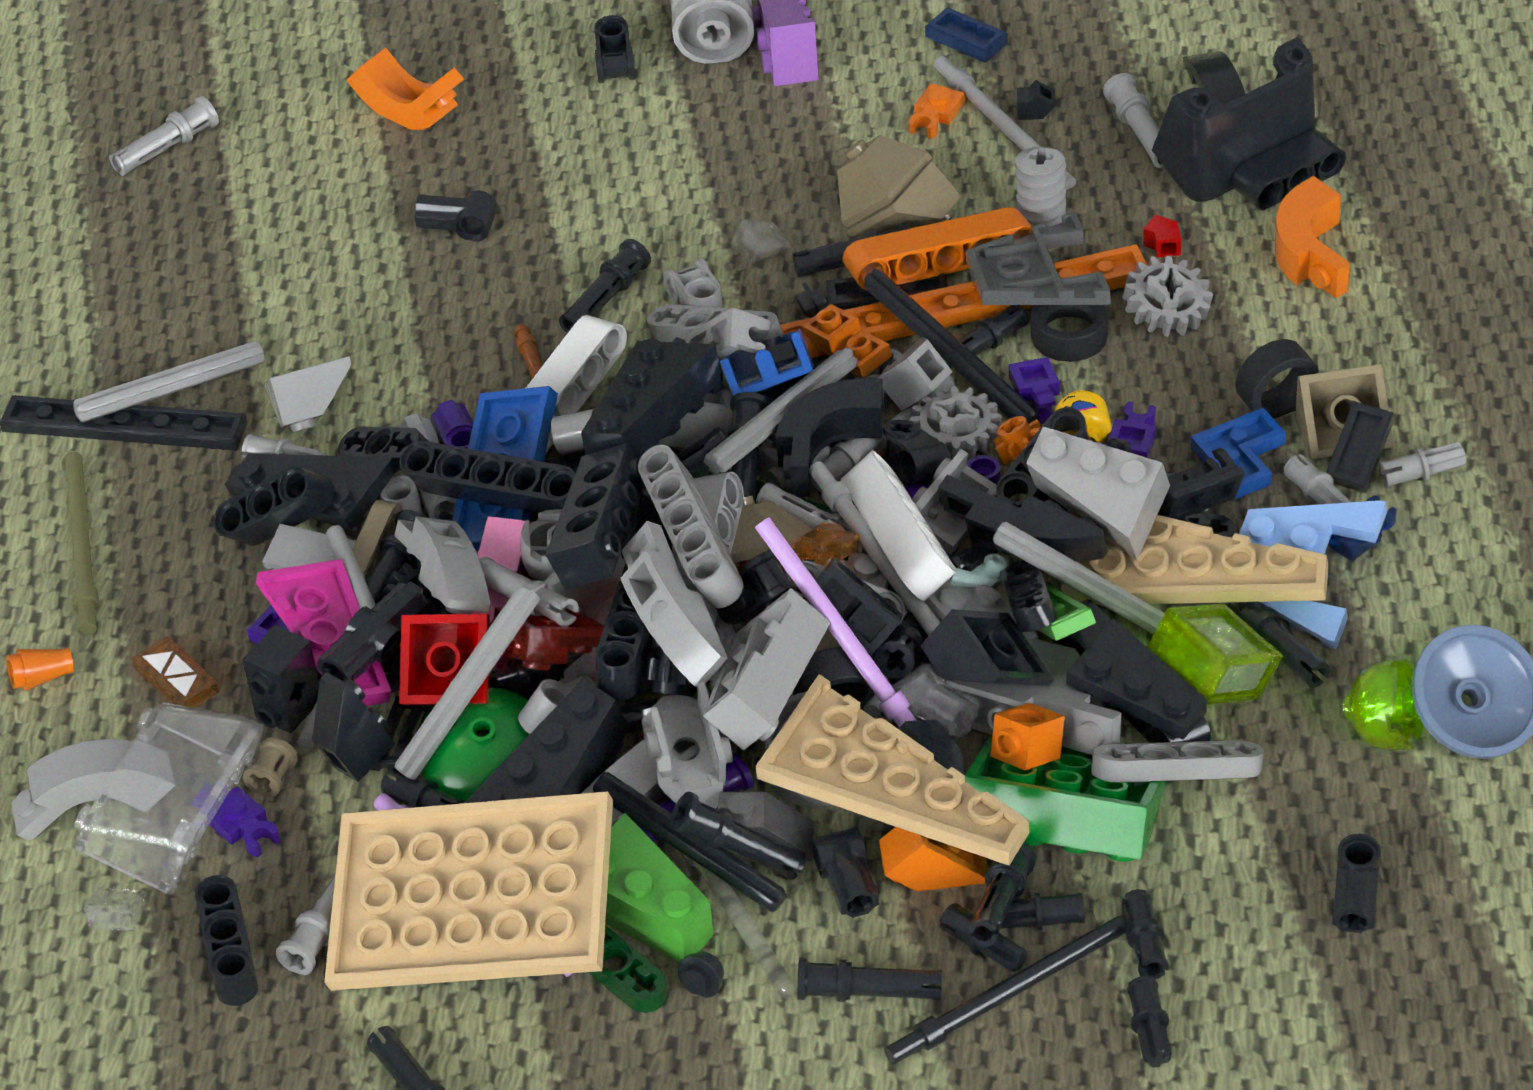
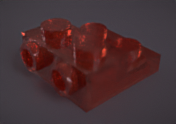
(547, 643)

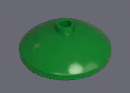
(466, 759)

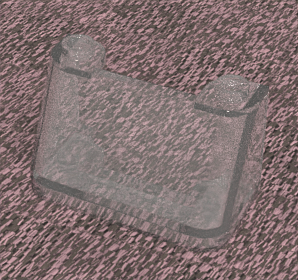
(167, 791)

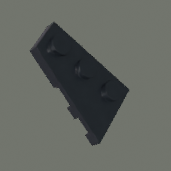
(1137, 681)

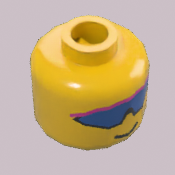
(1094, 411)

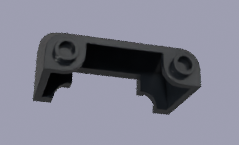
(1209, 141)

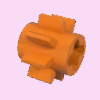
(1014, 437)

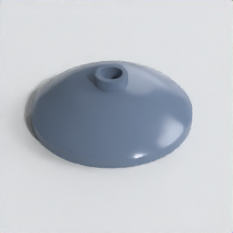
(1496, 678)

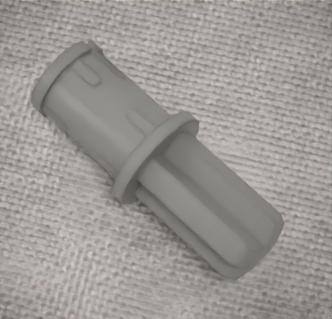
(261, 445)
(1422, 464)
(1316, 485)

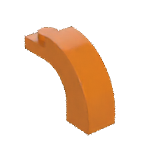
(400, 96)
(1300, 219)

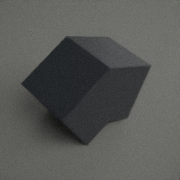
(1035, 101)

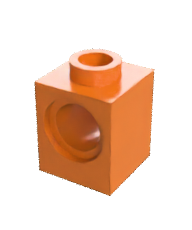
(1027, 736)

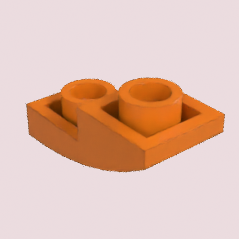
(837, 329)

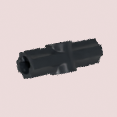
(373, 633)

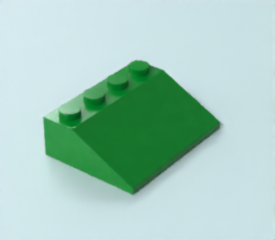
(1072, 805)

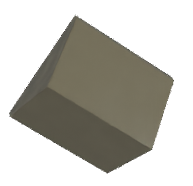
(1325, 402)

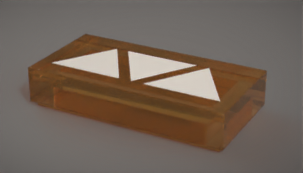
(175, 674)

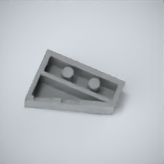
(1100, 483)

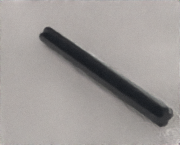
(948, 346)

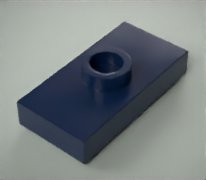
(966, 34)

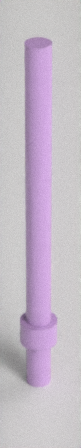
(893, 704)

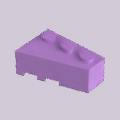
(787, 40)

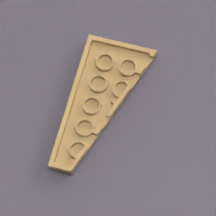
(1196, 566)
(876, 770)

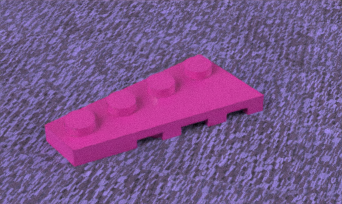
(318, 605)

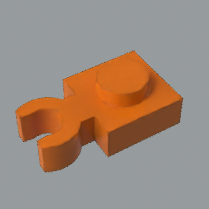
(936, 106)

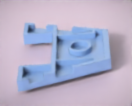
(1310, 529)

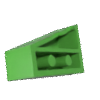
(652, 896)

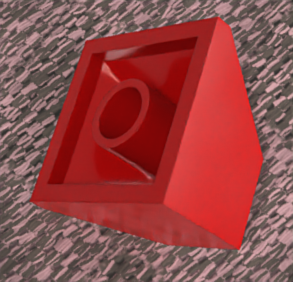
(435, 652)

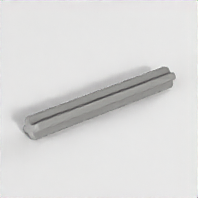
(168, 381)
(1078, 577)
(467, 682)

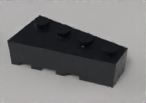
(561, 751)

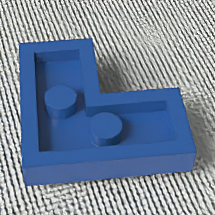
(1243, 441)

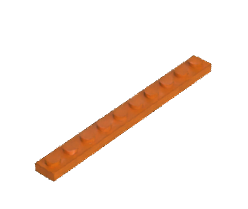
(963, 305)

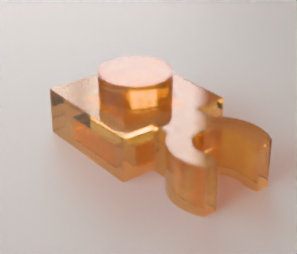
(825, 543)

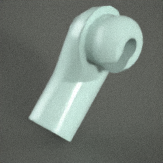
(985, 574)

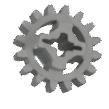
(1167, 296)
(959, 420)

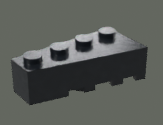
(652, 395)

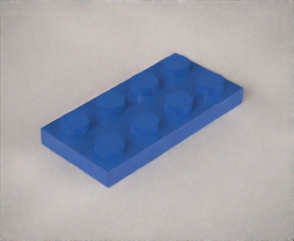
(509, 425)

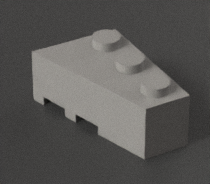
(764, 669)

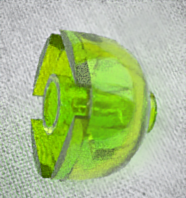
(1384, 697)

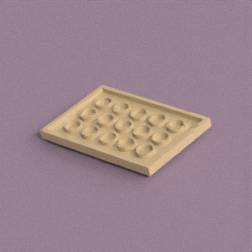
(470, 892)

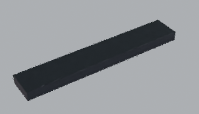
(130, 424)

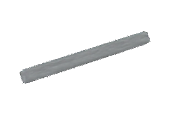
(768, 420)

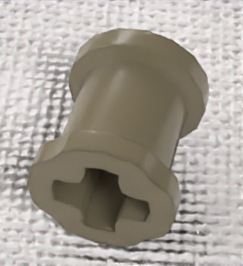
(270, 767)

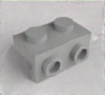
(947, 527)

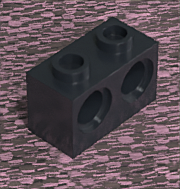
(859, 605)

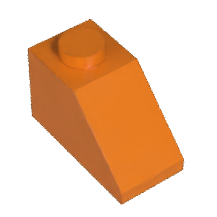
(927, 863)

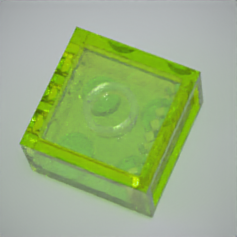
(1215, 652)

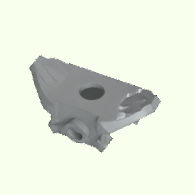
(681, 719)

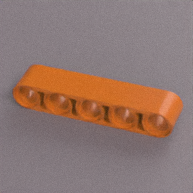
(931, 248)

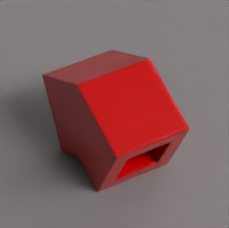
(1162, 236)

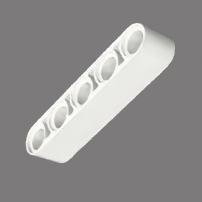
(580, 363)
(898, 526)

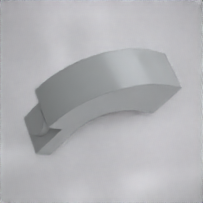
(63, 781)

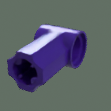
(453, 424)

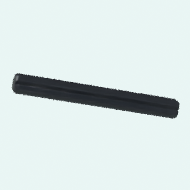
(715, 860)

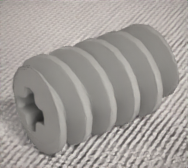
(1041, 185)

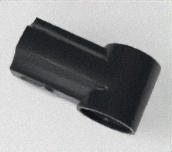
(467, 216)
(845, 867)
(1356, 883)

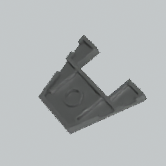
(1024, 273)

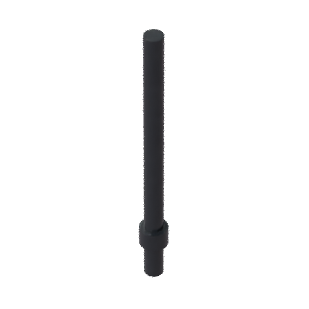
(932, 1030)

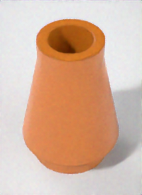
(37, 666)

